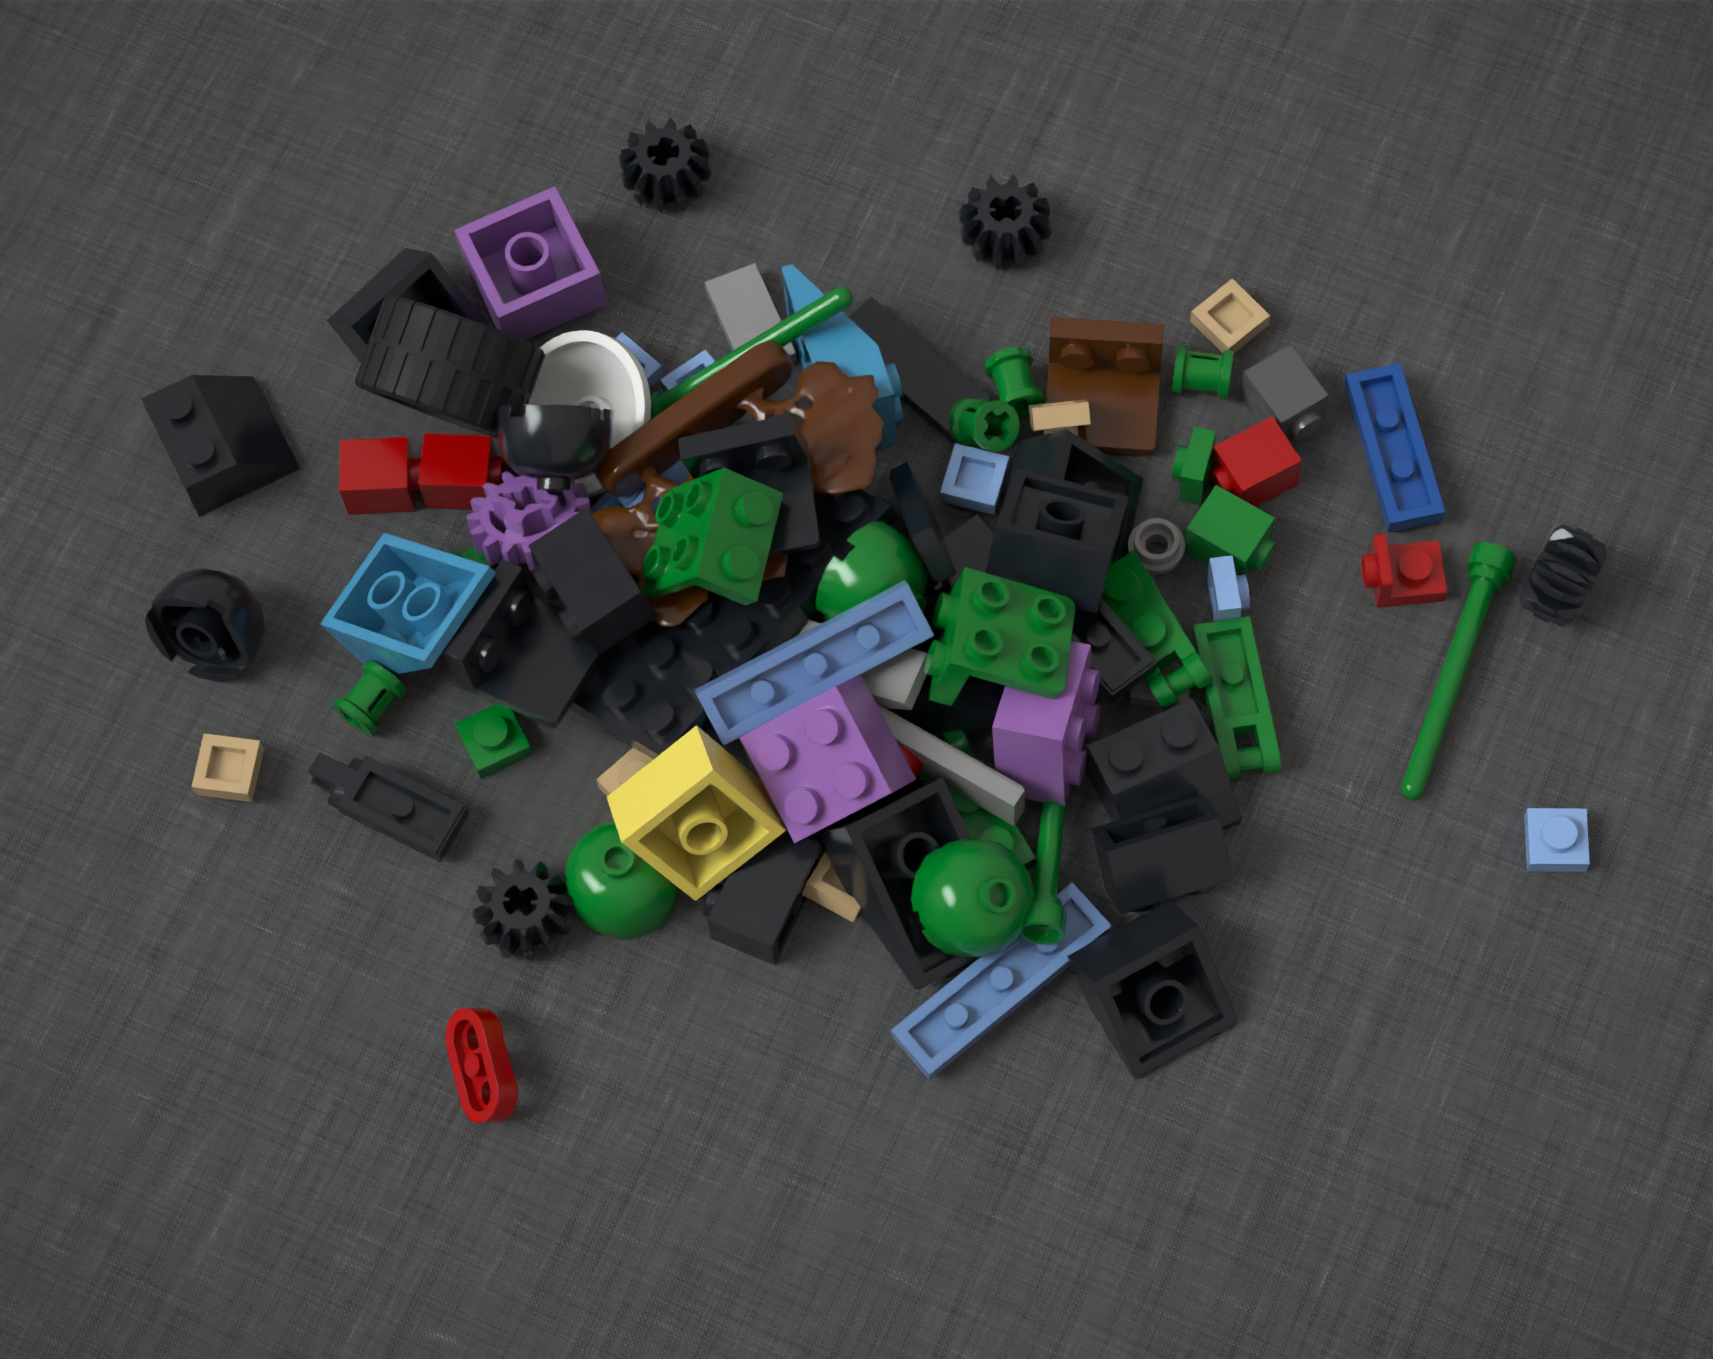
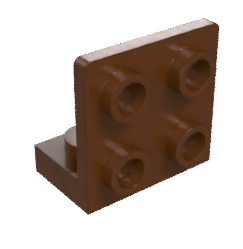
(1116, 372)

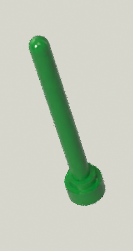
(783, 332)
(1489, 569)
(1047, 917)

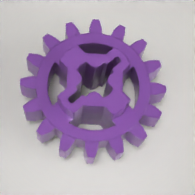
(521, 517)

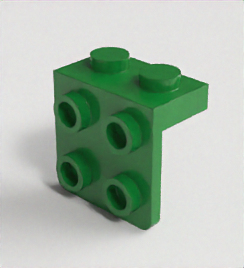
(712, 537)
(1001, 636)

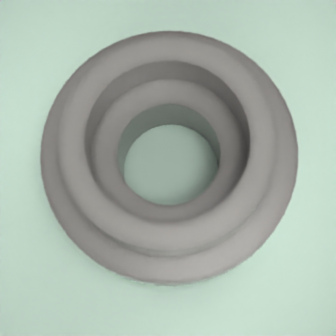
(1158, 531)

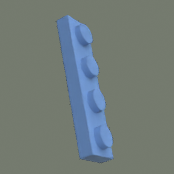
(814, 662)
(993, 989)

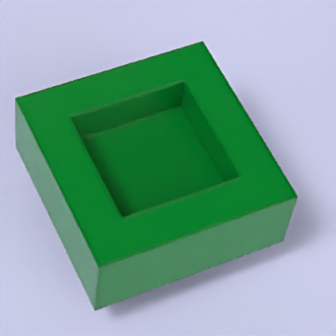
(1193, 464)
(493, 739)

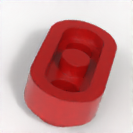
(481, 1065)

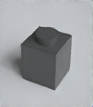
(1288, 392)

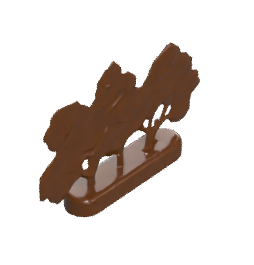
(838, 427)

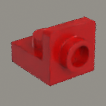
(1404, 572)

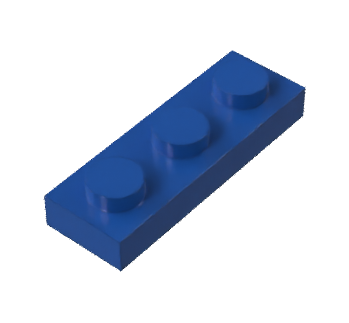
(1394, 447)

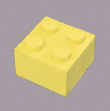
(695, 813)

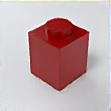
(1256, 463)
(456, 469)
(378, 475)

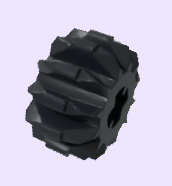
(665, 165)
(1005, 222)
(1563, 575)
(514, 928)

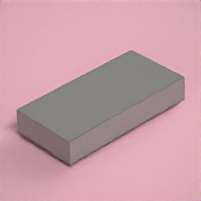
(743, 306)

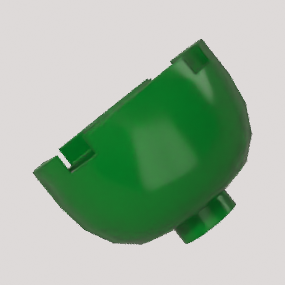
(874, 565)
(615, 887)
(972, 897)

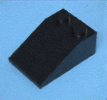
(877, 861)

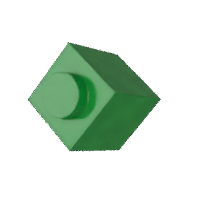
(1228, 528)

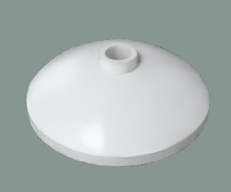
(597, 374)

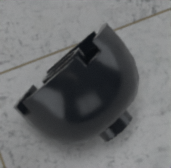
(554, 443)
(207, 622)

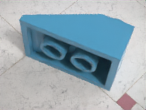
(849, 348)
(405, 604)

